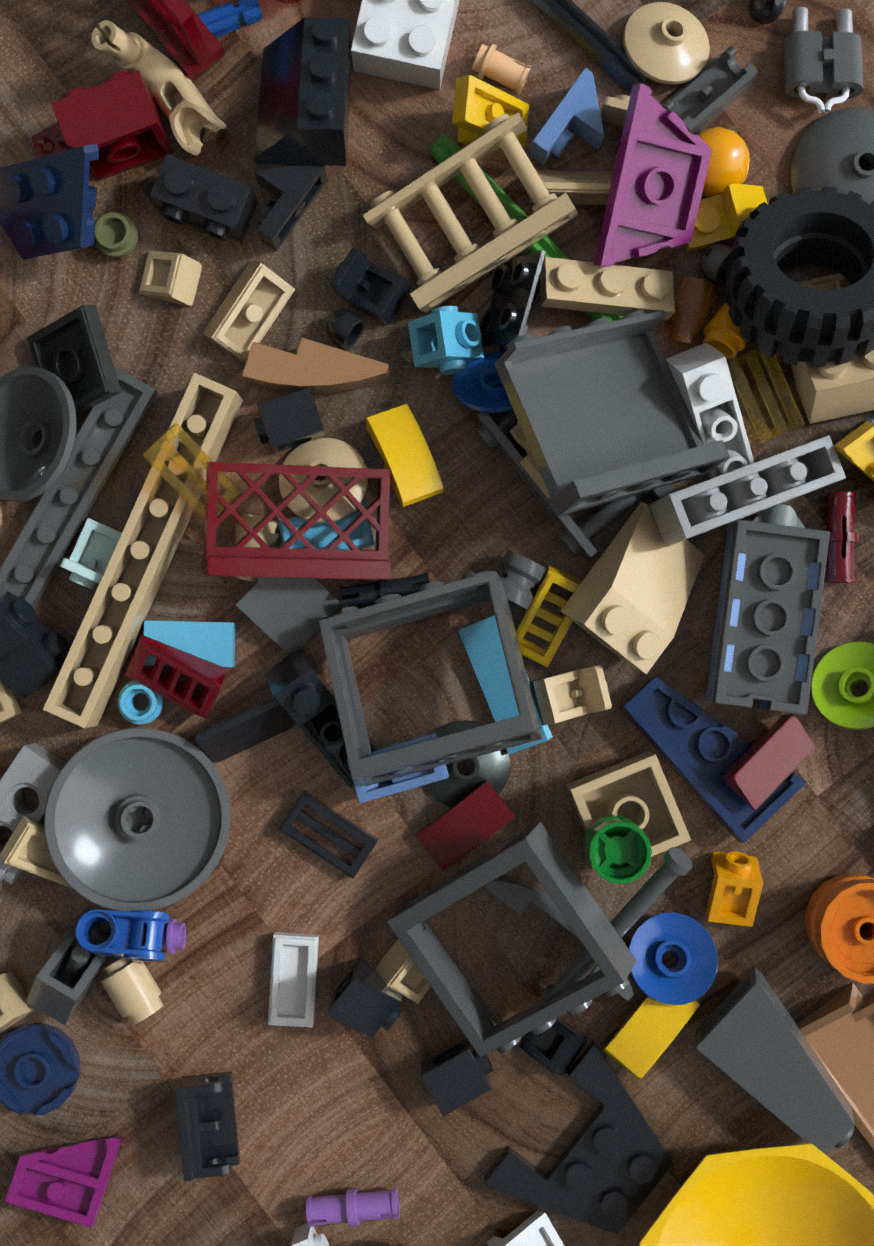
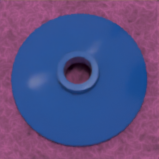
(481, 386)
(694, 956)

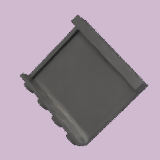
(603, 412)

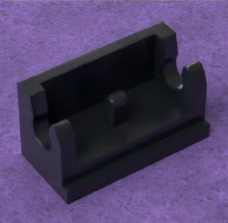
(207, 1125)

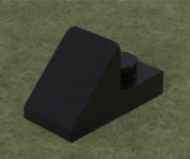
(295, 189)

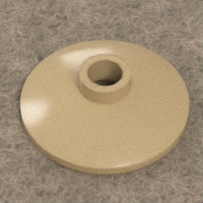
(659, 54)
(325, 453)

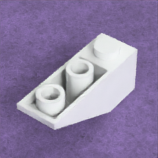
(712, 403)

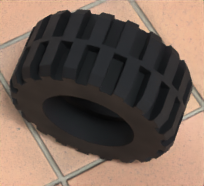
(795, 319)

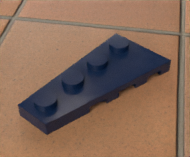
(702, 755)

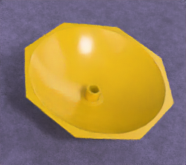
(767, 1200)

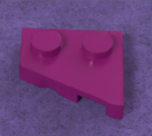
(65, 1179)

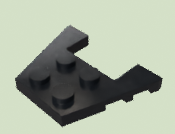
(606, 1165)

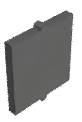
(288, 609)

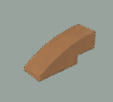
(313, 367)

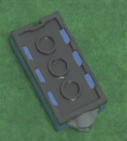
(768, 612)

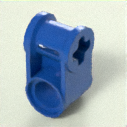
(133, 934)

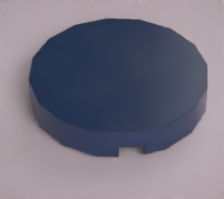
(37, 1068)

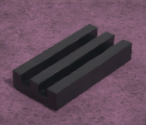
(317, 848)

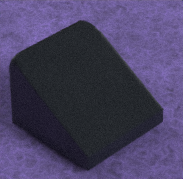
(555, 1047)

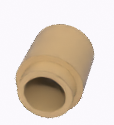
(131, 989)

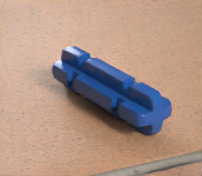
(228, 17)

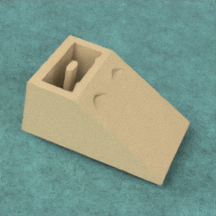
(835, 389)

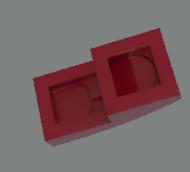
(465, 825)

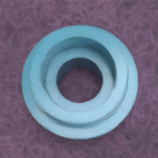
(128, 709)

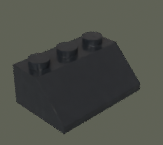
(306, 95)

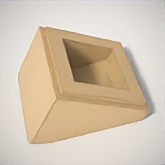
(170, 277)
(402, 973)

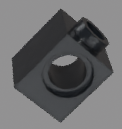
(289, 421)
(456, 1076)

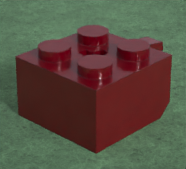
(114, 116)

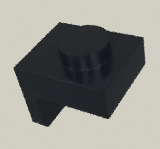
(369, 286)

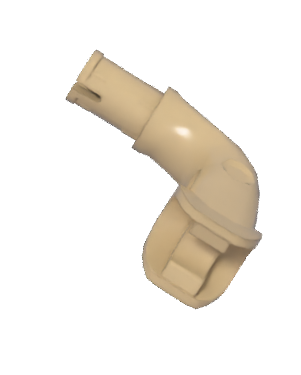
(166, 82)

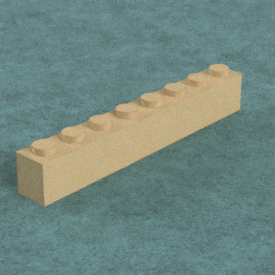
(139, 561)

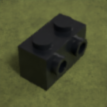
(204, 199)

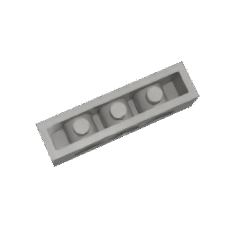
(747, 491)
(33, 769)

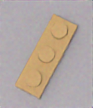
(605, 289)

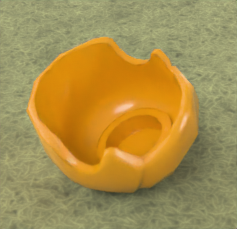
(727, 162)

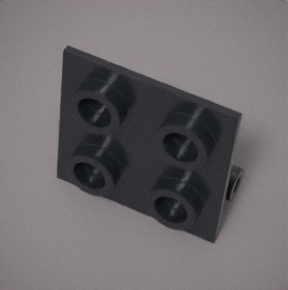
(514, 290)

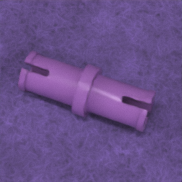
(352, 1207)

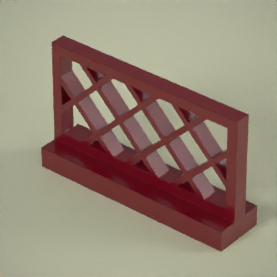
(180, 34)
(296, 562)

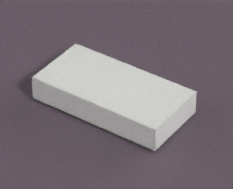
(293, 979)

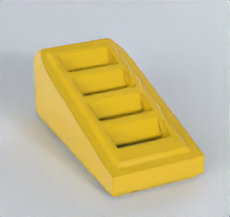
(543, 591)

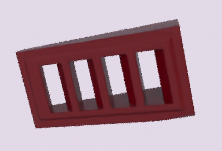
(182, 694)

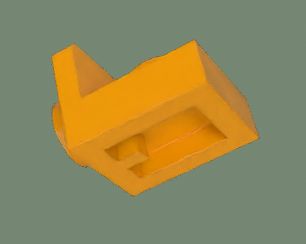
(734, 889)

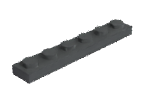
(74, 493)

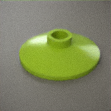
(834, 685)

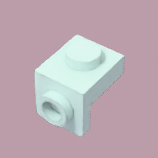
(91, 553)

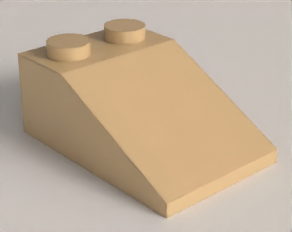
(636, 591)

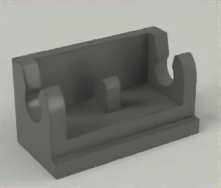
(711, 91)

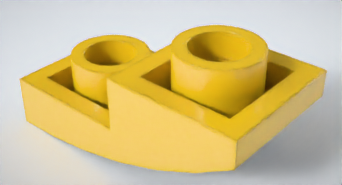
(406, 454)
(648, 1034)

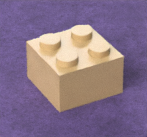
(636, 791)

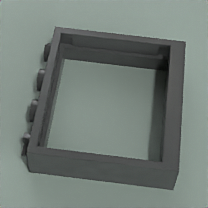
(395, 611)
(574, 903)

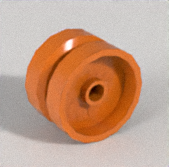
(834, 925)

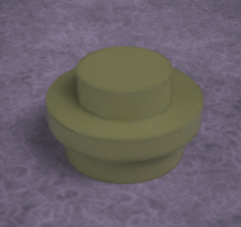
(115, 234)

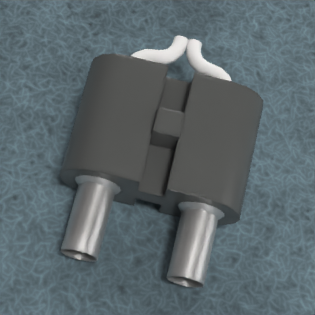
(821, 63)

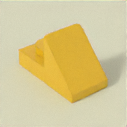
(481, 103)
(722, 215)

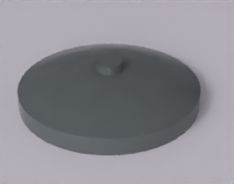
(137, 819)

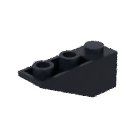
(312, 706)

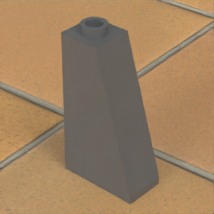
(772, 1060)

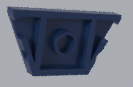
(49, 202)

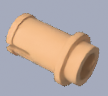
(501, 68)

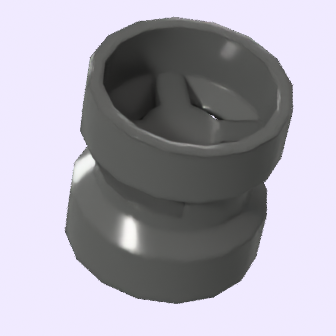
(519, 577)

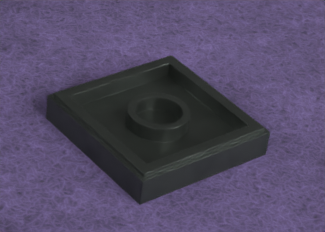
(78, 355)

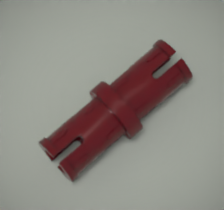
(842, 537)

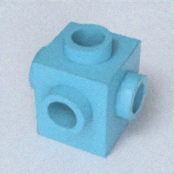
(446, 340)

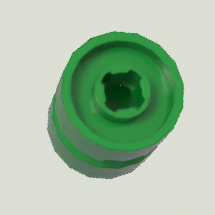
(617, 849)

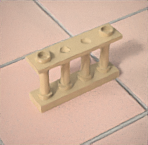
(510, 236)

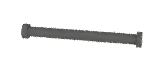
(674, 864)

